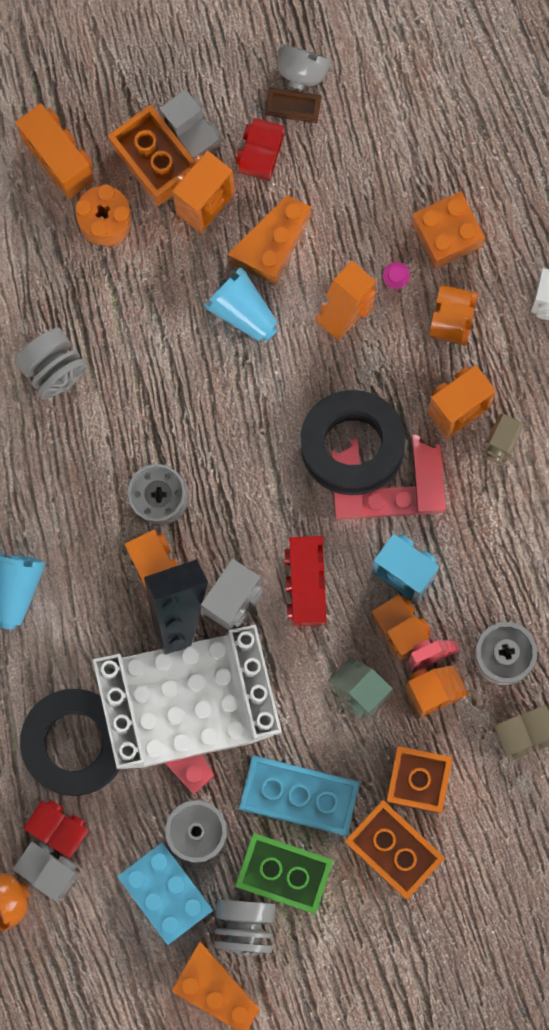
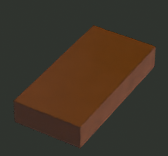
(293, 105)

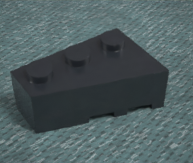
(176, 604)

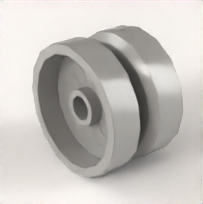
(506, 637)
(192, 815)

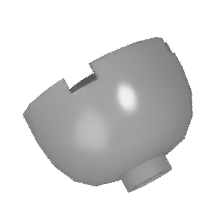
(301, 66)

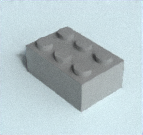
(232, 596)

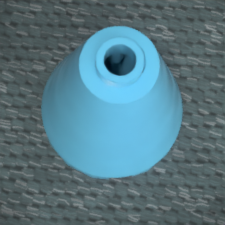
(243, 307)
(17, 587)

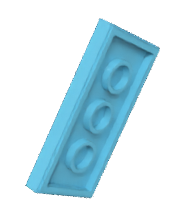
(299, 795)

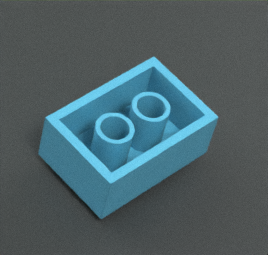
(405, 567)
(165, 893)

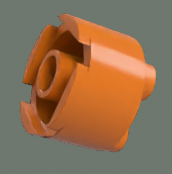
(108, 201)
(453, 315)

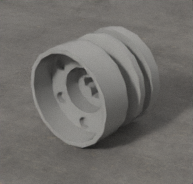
(50, 363)
(147, 483)
(244, 926)

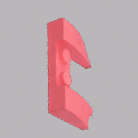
(421, 499)

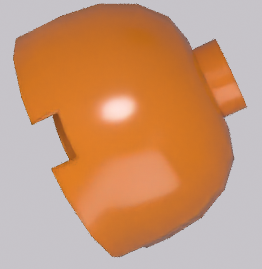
(12, 901)

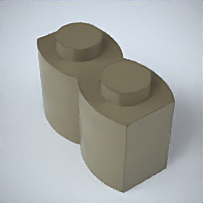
(502, 439)
(524, 732)

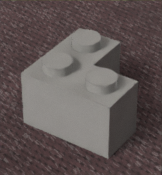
(186, 121)
(46, 871)

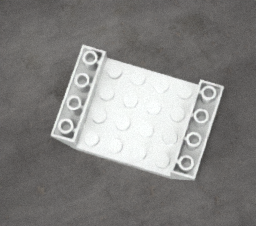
(187, 700)

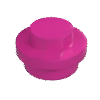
(396, 275)

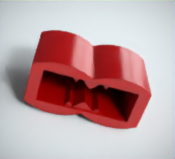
(261, 149)
(56, 829)

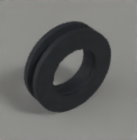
(352, 406)
(35, 752)

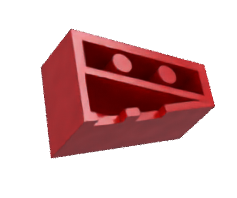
(306, 581)

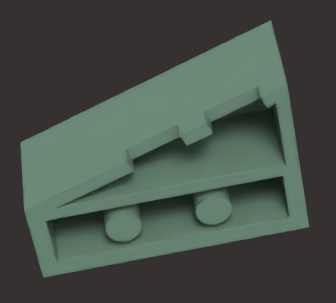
(361, 687)

